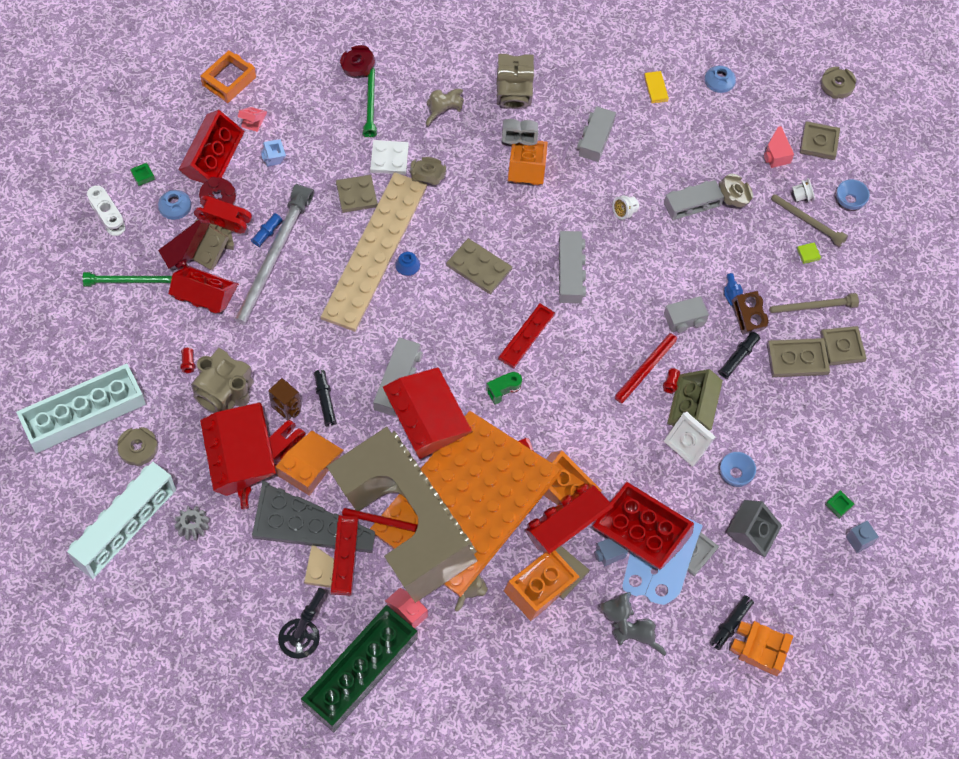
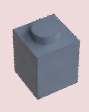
(862, 536)
(609, 552)

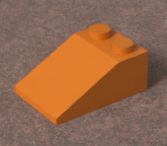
(528, 163)
(307, 462)
(568, 480)
(540, 584)

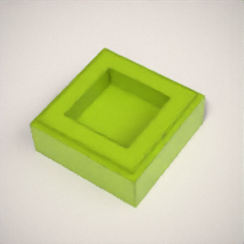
(808, 253)

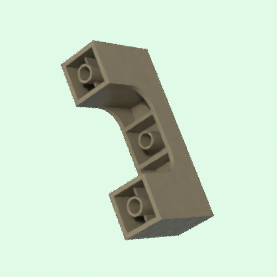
(439, 544)

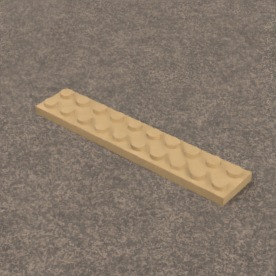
(374, 252)

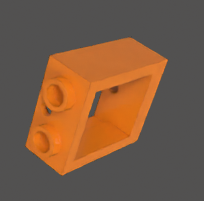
(218, 88)

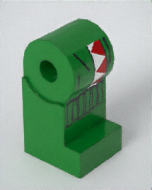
(503, 385)

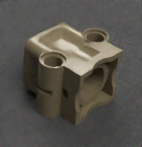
(515, 80)
(222, 382)

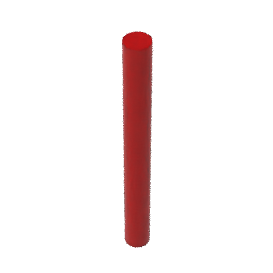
(380, 519)

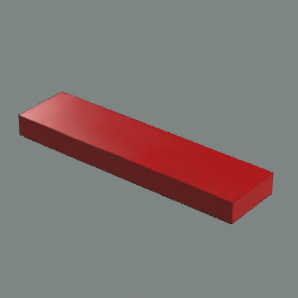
(526, 335)
(344, 555)

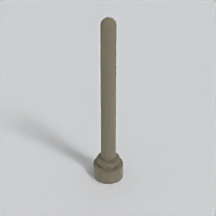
(837, 237)
(850, 301)

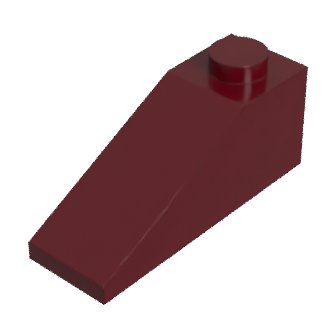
(183, 247)

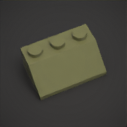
(697, 395)

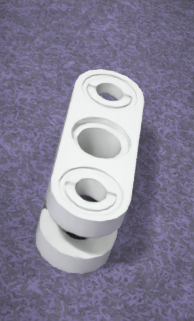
(102, 202)

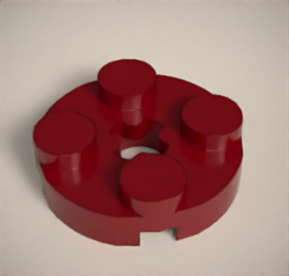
(359, 68)
(220, 185)

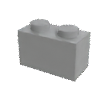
(686, 314)

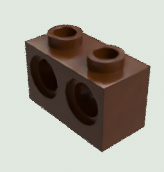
(745, 313)
(285, 399)

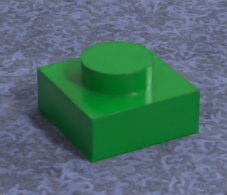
(142, 174)
(839, 504)

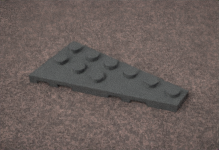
(298, 521)

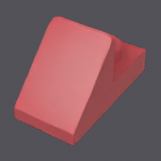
(252, 118)

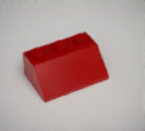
(202, 289)

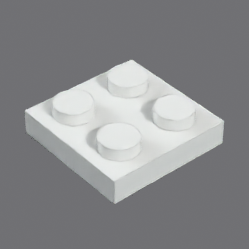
(389, 157)
(689, 439)

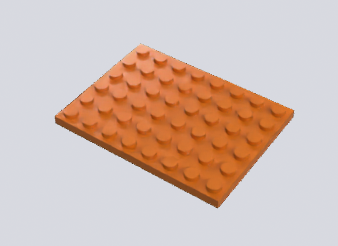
(486, 485)

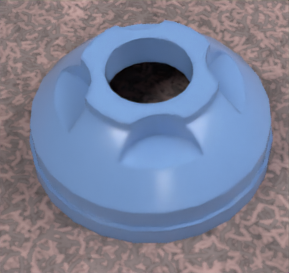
(717, 83)
(854, 188)
(174, 210)
(743, 463)

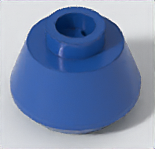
(407, 264)

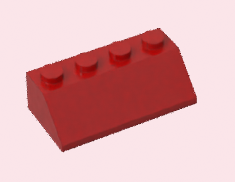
(211, 147)
(567, 518)

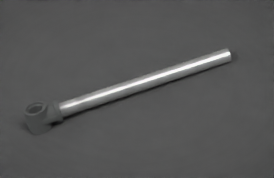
(300, 197)

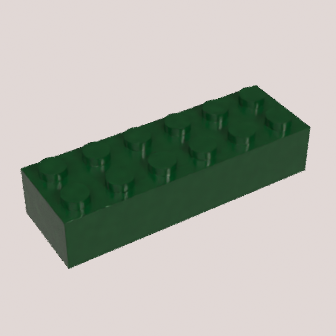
(359, 668)

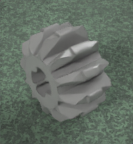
(191, 529)

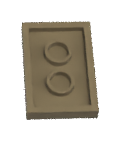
(479, 266)
(798, 357)

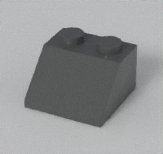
(754, 527)

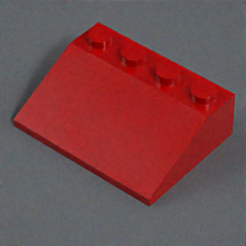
(427, 411)
(237, 448)
(645, 526)

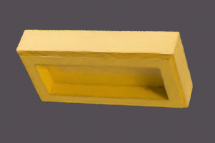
(656, 87)

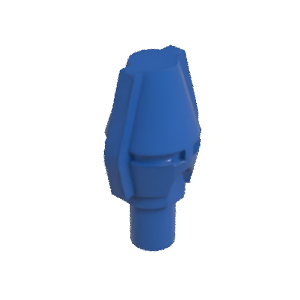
(732, 288)

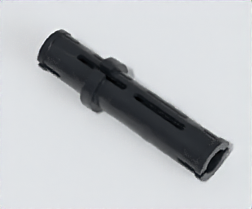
(744, 349)
(323, 391)
(727, 629)

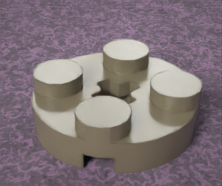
(838, 90)
(428, 170)
(735, 191)
(135, 436)

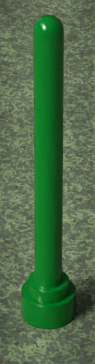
(369, 127)
(91, 279)

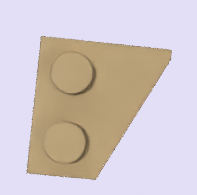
(319, 568)

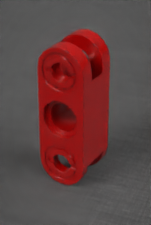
(223, 214)
(281, 445)

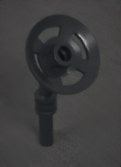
(300, 634)

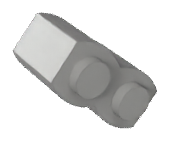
(515, 131)

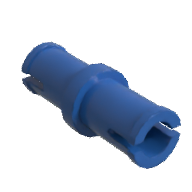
(266, 229)

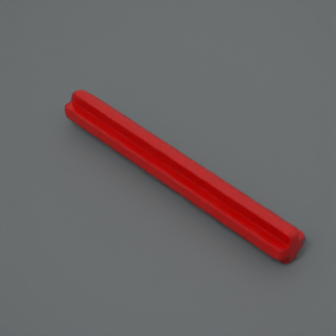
(645, 368)

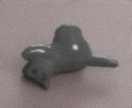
(618, 611)
(641, 631)

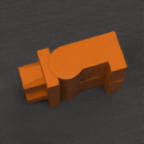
(762, 647)

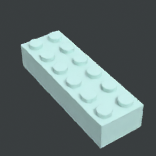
(81, 408)
(121, 520)

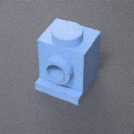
(270, 154)

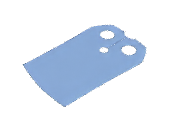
(671, 574)

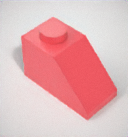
(778, 150)
(406, 608)

